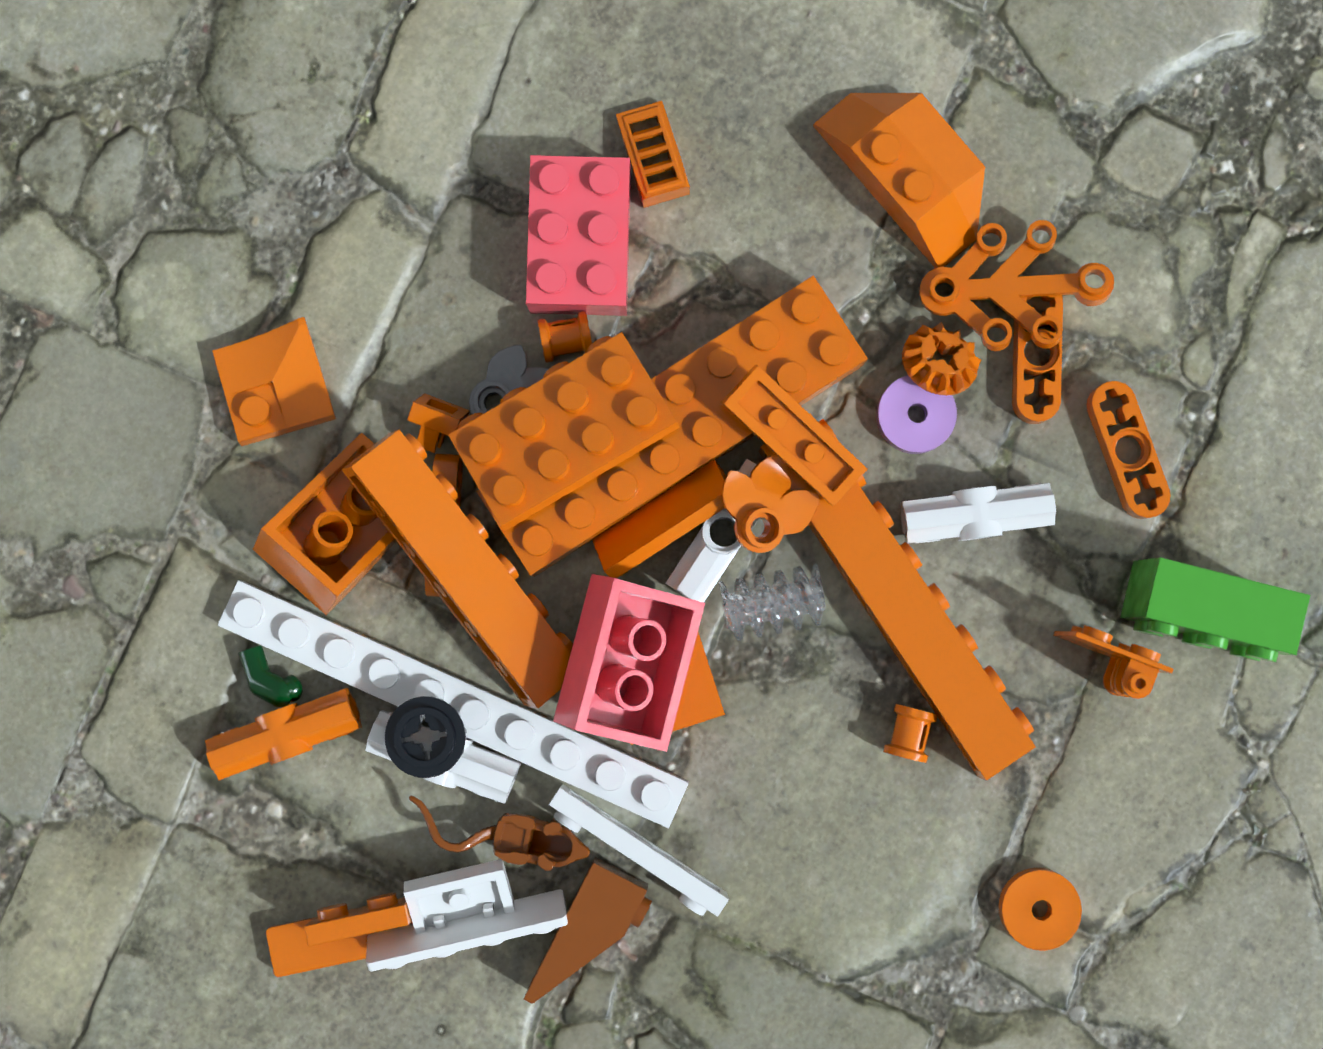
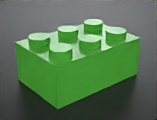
(1214, 609)

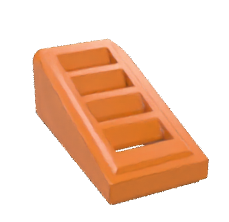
(662, 190)

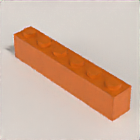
(462, 566)

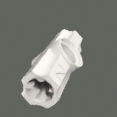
(978, 513)
(704, 560)
(476, 770)

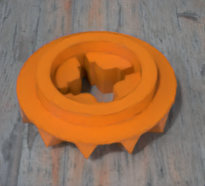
(935, 375)

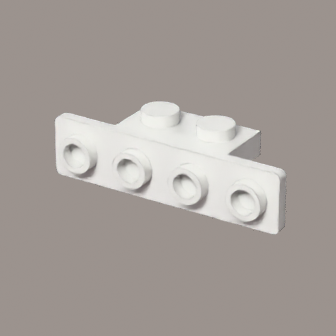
(461, 913)

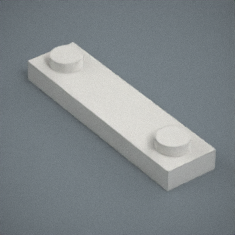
(697, 891)

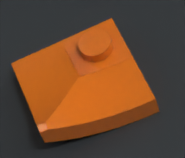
(274, 383)

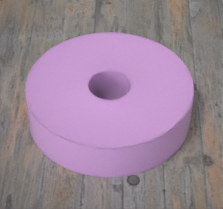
(905, 434)

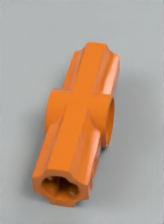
(283, 734)

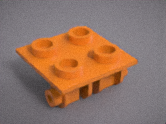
(1130, 668)

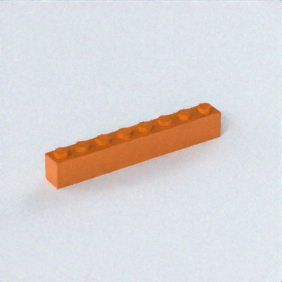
(918, 628)

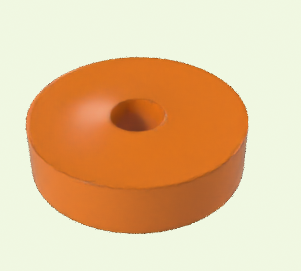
(1056, 925)

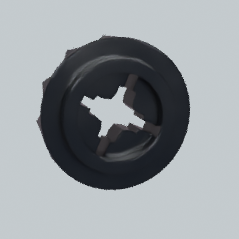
(411, 756)

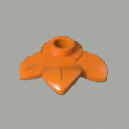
(768, 497)

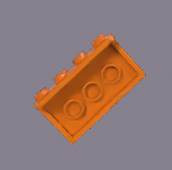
(562, 430)

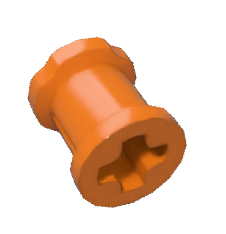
(564, 336)
(910, 733)

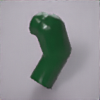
(266, 684)

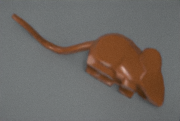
(519, 840)

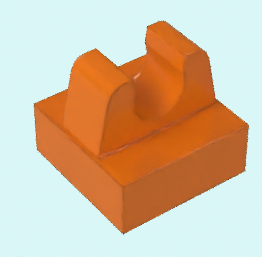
(436, 420)

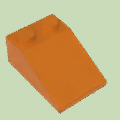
(326, 534)

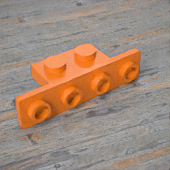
(333, 935)

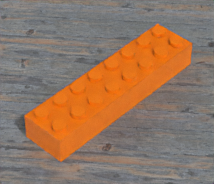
(792, 339)

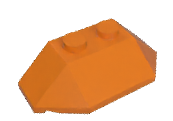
(910, 167)

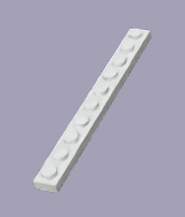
(485, 715)

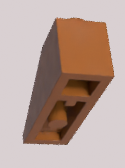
(596, 920)

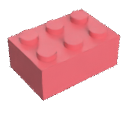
(578, 235)
(628, 662)

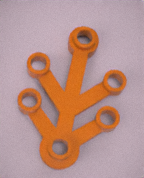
(1008, 287)

